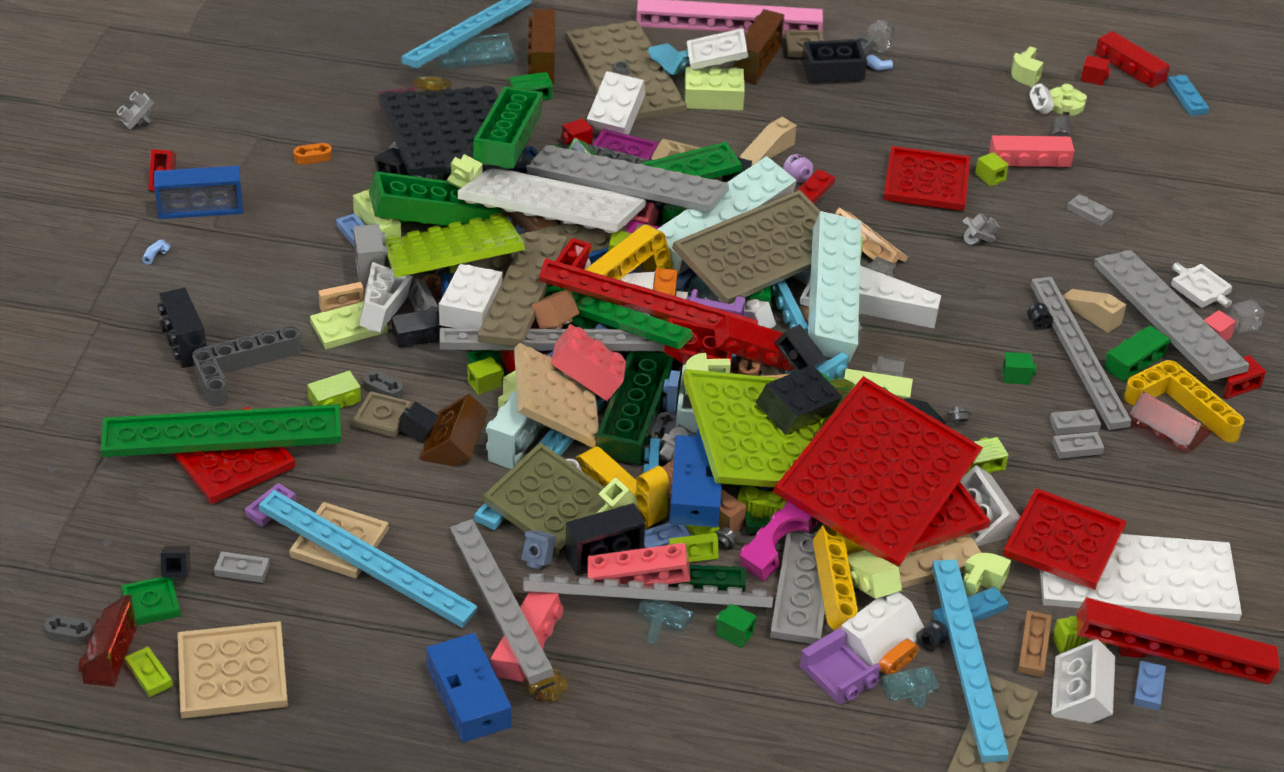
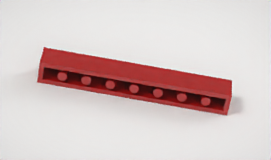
(1177, 640)

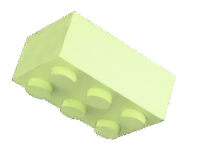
(714, 88)

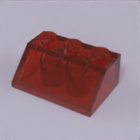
(1168, 422)
(109, 644)

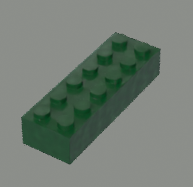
(635, 406)

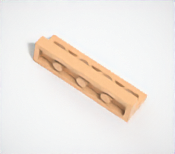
(874, 244)

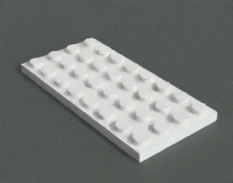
(552, 199)
(1159, 578)

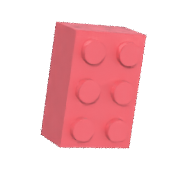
(589, 362)

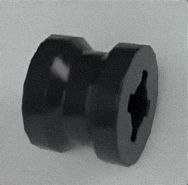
(1039, 316)
(932, 635)

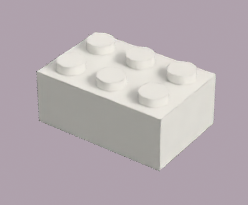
(616, 103)
(469, 297)

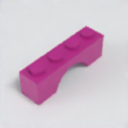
(760, 555)

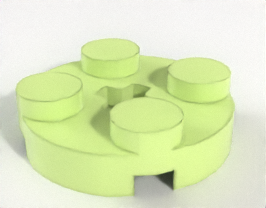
(1068, 100)

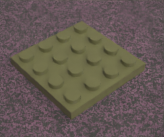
(545, 494)

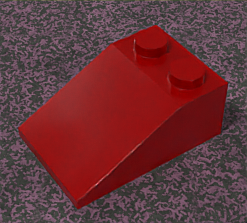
(701, 342)

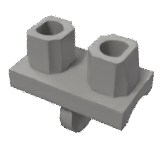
(138, 112)
(979, 229)
(668, 444)

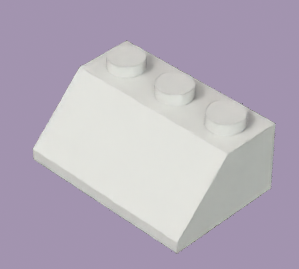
(993, 503)
(882, 627)
(1084, 683)

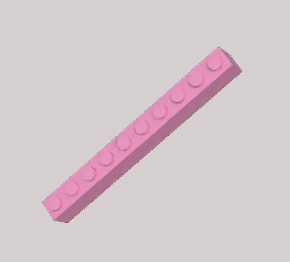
(720, 16)

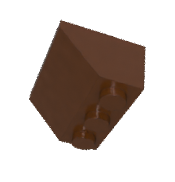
(455, 432)

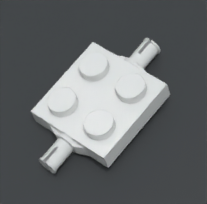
(1201, 285)

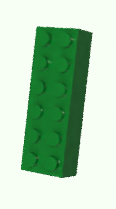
(507, 127)
(422, 200)

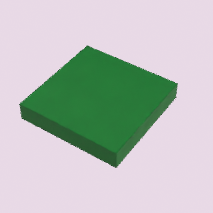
(153, 600)

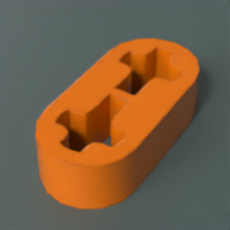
(312, 153)
(898, 657)

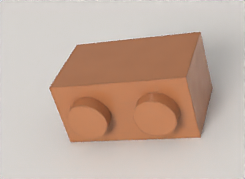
(555, 310)

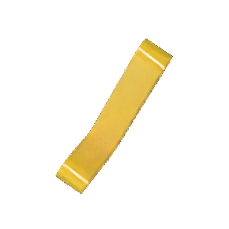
(644, 246)
(1188, 392)
(648, 488)
(835, 575)

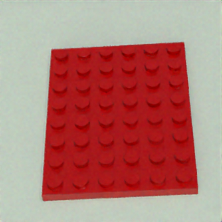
(878, 471)

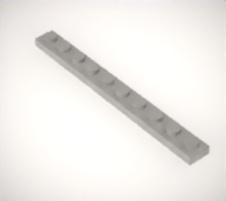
(545, 340)
(1081, 354)
(636, 589)
(502, 602)

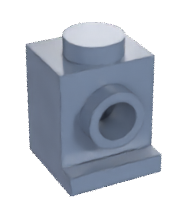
(544, 543)

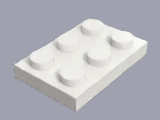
(717, 49)

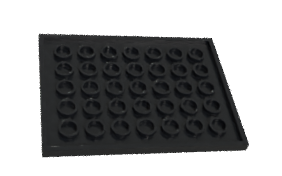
(438, 126)

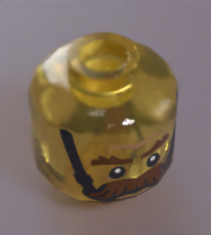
(549, 689)

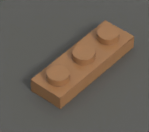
(1034, 643)

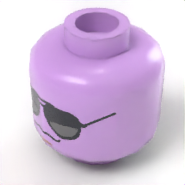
(798, 167)

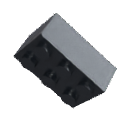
(834, 60)
(181, 324)
(798, 399)
(603, 534)

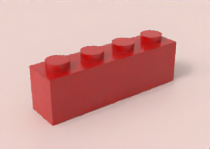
(1132, 59)
(750, 341)

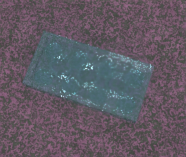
(479, 50)

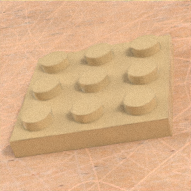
(362, 526)

